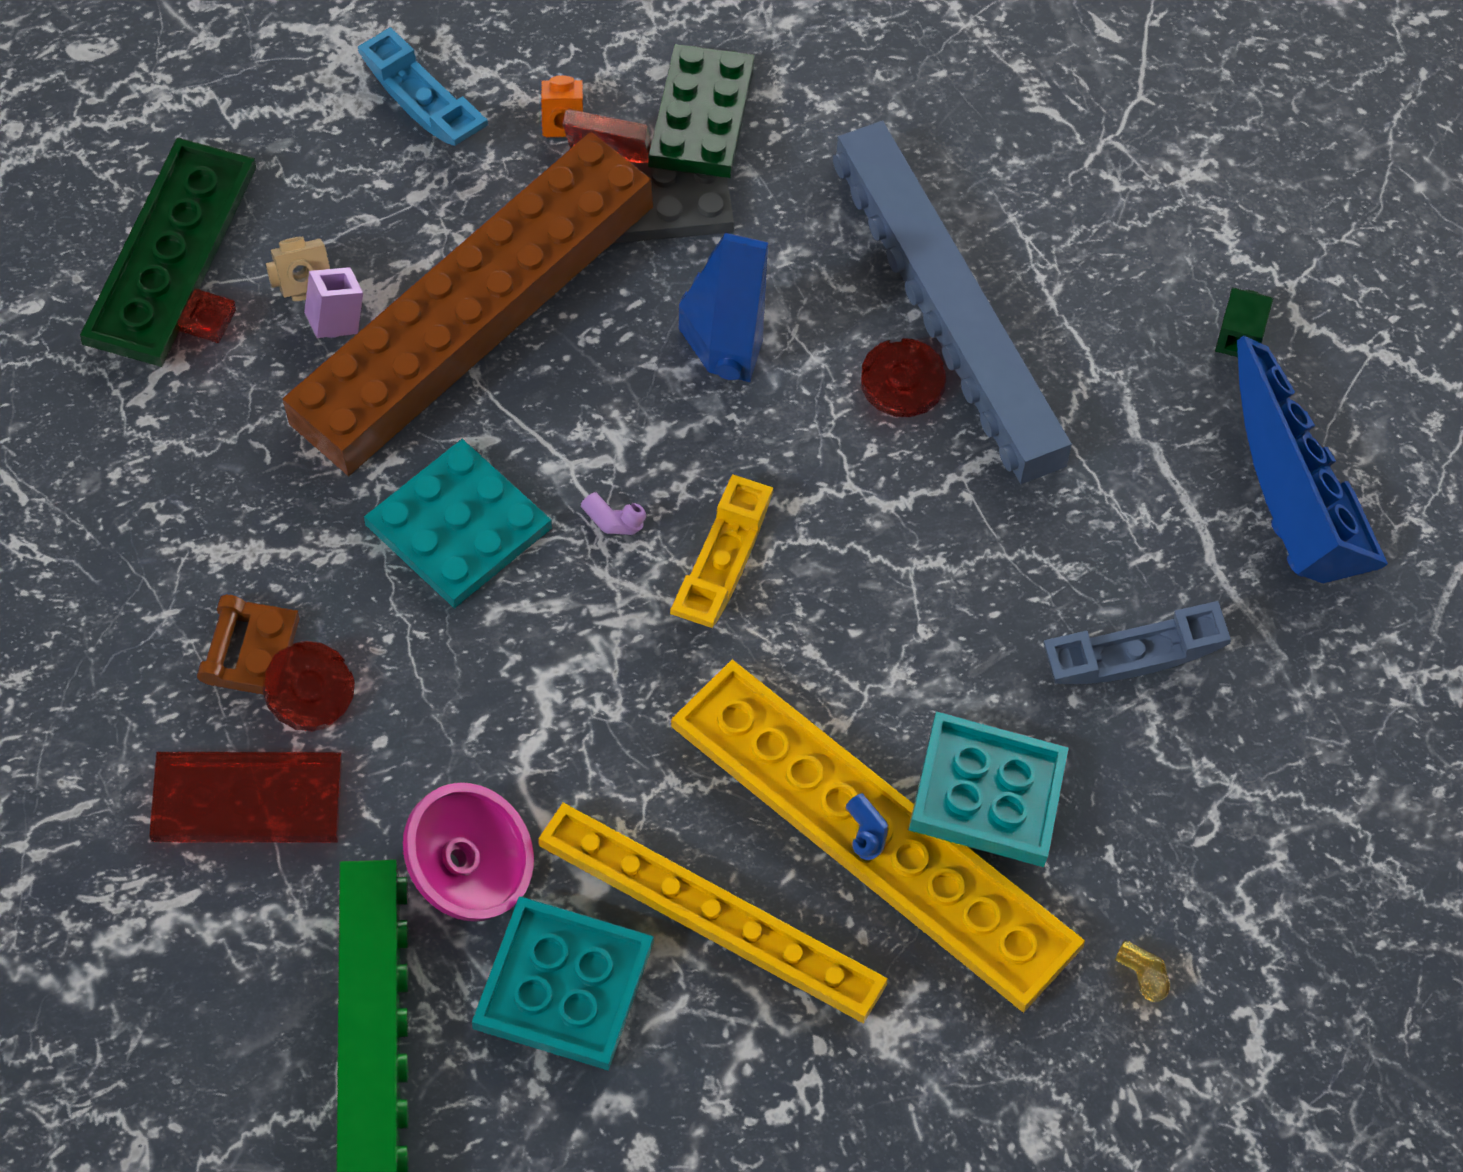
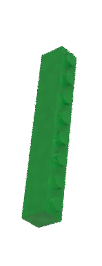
(371, 1018)

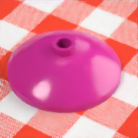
(484, 837)

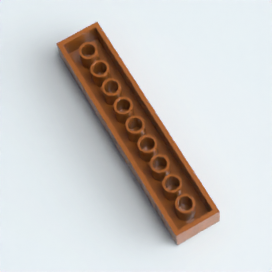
(468, 303)

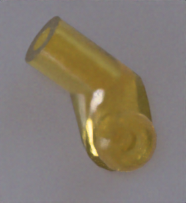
(1149, 968)

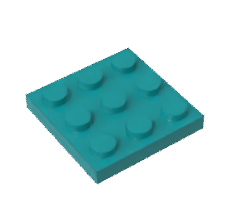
(458, 523)
(989, 789)
(563, 983)

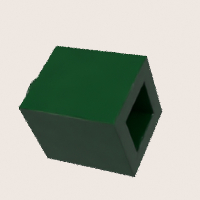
(1245, 315)

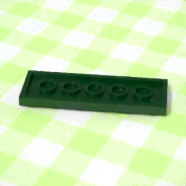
(168, 251)

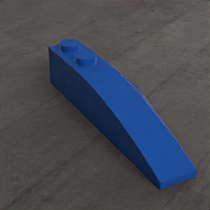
(1309, 507)

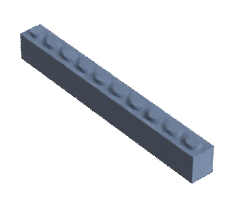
(952, 303)

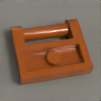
(266, 634)

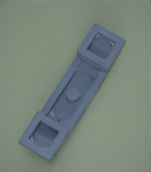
(1138, 650)

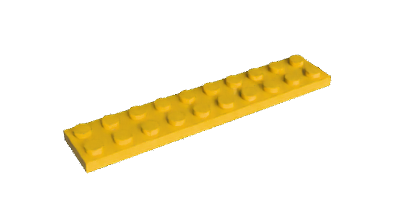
(927, 879)

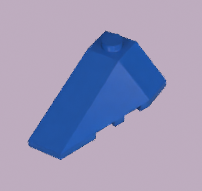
(726, 308)

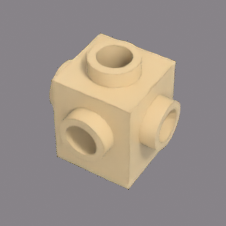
(292, 254)

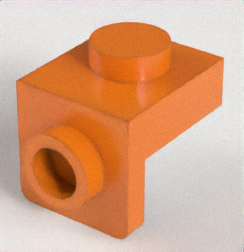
(557, 96)

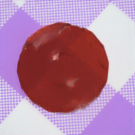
(903, 377)
(308, 686)

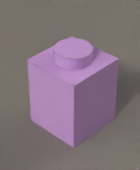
(333, 302)

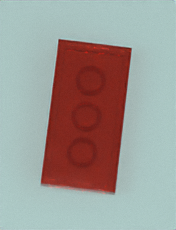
(246, 797)

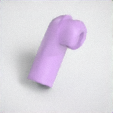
(611, 521)

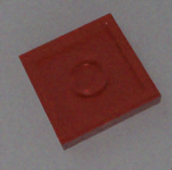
(625, 137)

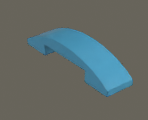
(419, 92)

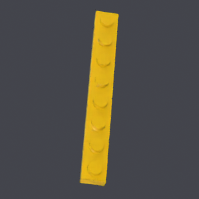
(713, 912)

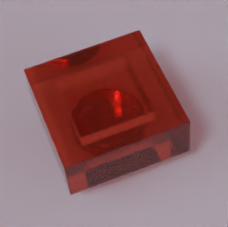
(207, 315)

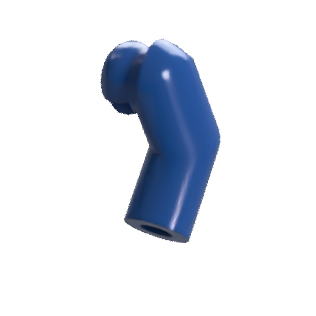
(872, 828)

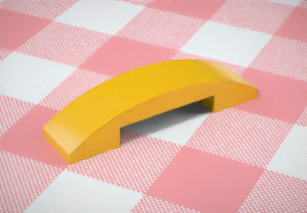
(724, 553)

